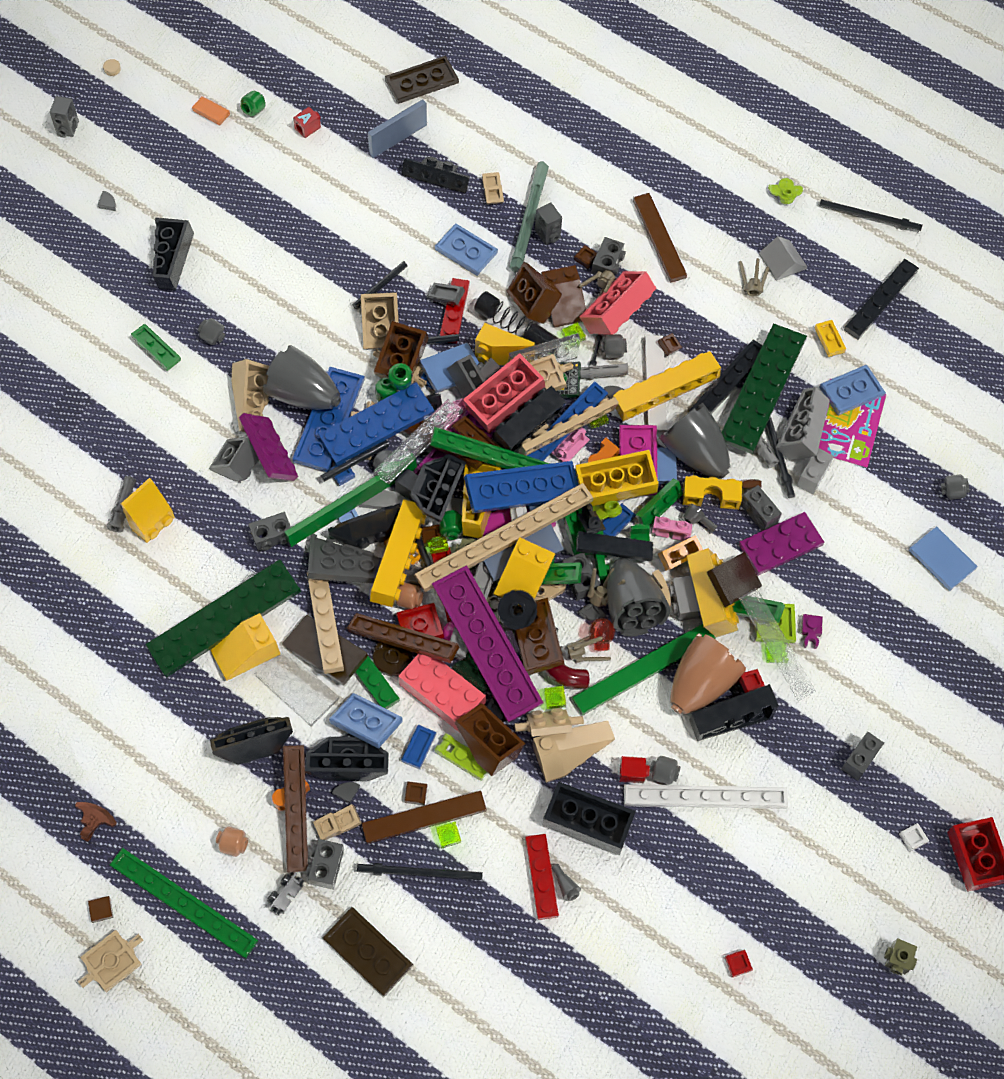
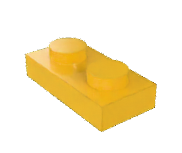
(830, 338)

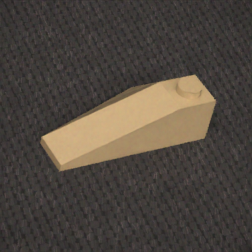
(247, 387)
(565, 751)

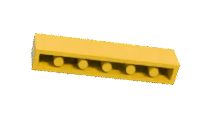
(667, 385)
(397, 555)

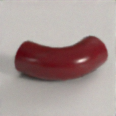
(569, 676)

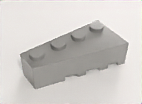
(804, 426)

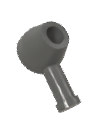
(694, 514)

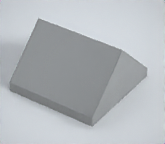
(782, 258)

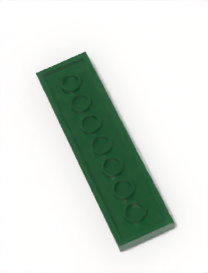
(763, 388)
(216, 620)

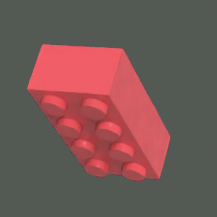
(619, 302)
(504, 393)
(440, 688)

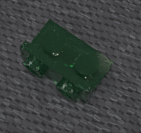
(470, 672)

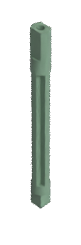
(529, 216)

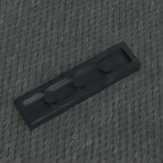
(614, 546)

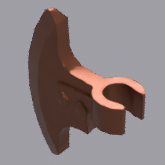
(93, 817)

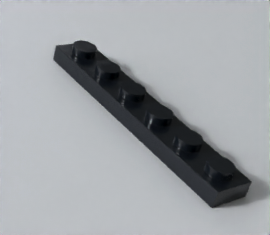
(881, 299)
(730, 378)

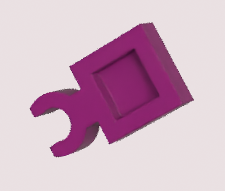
(812, 628)

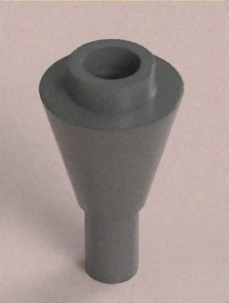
(568, 887)

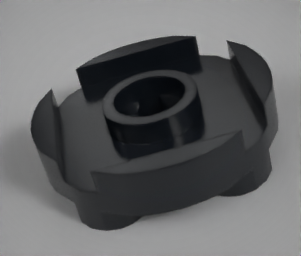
(507, 614)

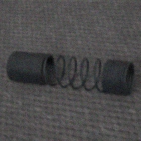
(487, 306)

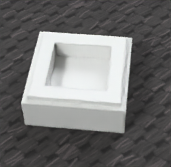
(914, 837)

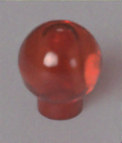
(602, 628)

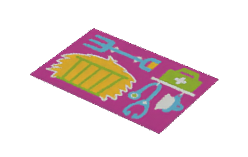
(852, 433)

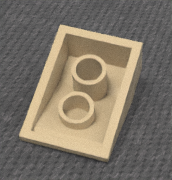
(377, 315)

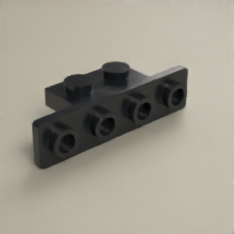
(436, 173)

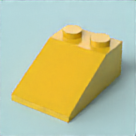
(497, 344)
(147, 511)
(525, 569)
(245, 647)

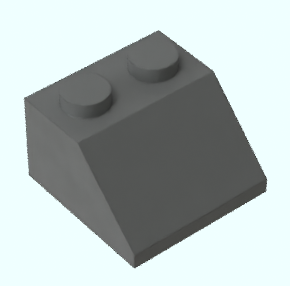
(235, 459)

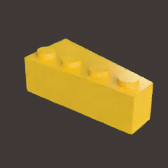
(474, 523)

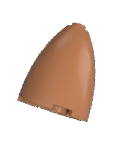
(703, 674)

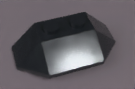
(436, 485)
(366, 528)
(252, 740)
(346, 760)

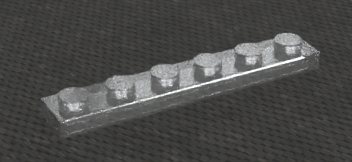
(417, 442)
(777, 644)

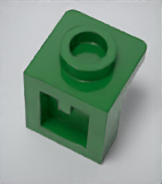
(640, 532)

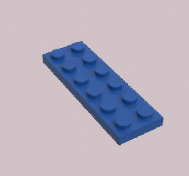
(376, 423)
(310, 449)
(519, 486)

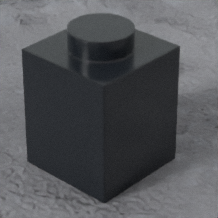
(405, 482)

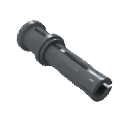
(118, 515)

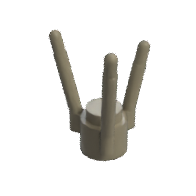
(604, 281)
(754, 286)
(598, 595)
(577, 649)

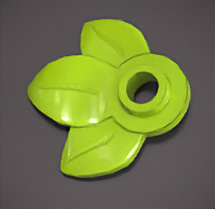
(786, 190)
(609, 509)

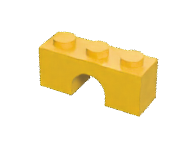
(727, 491)

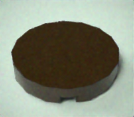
(391, 659)

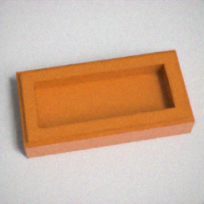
(211, 110)

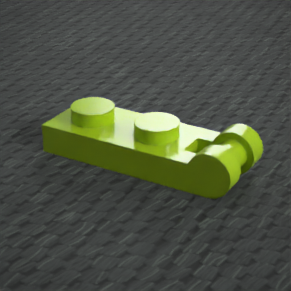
(460, 756)

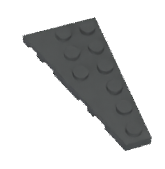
(347, 563)

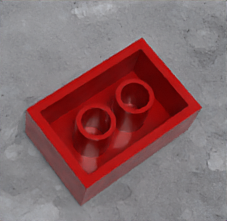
(978, 853)

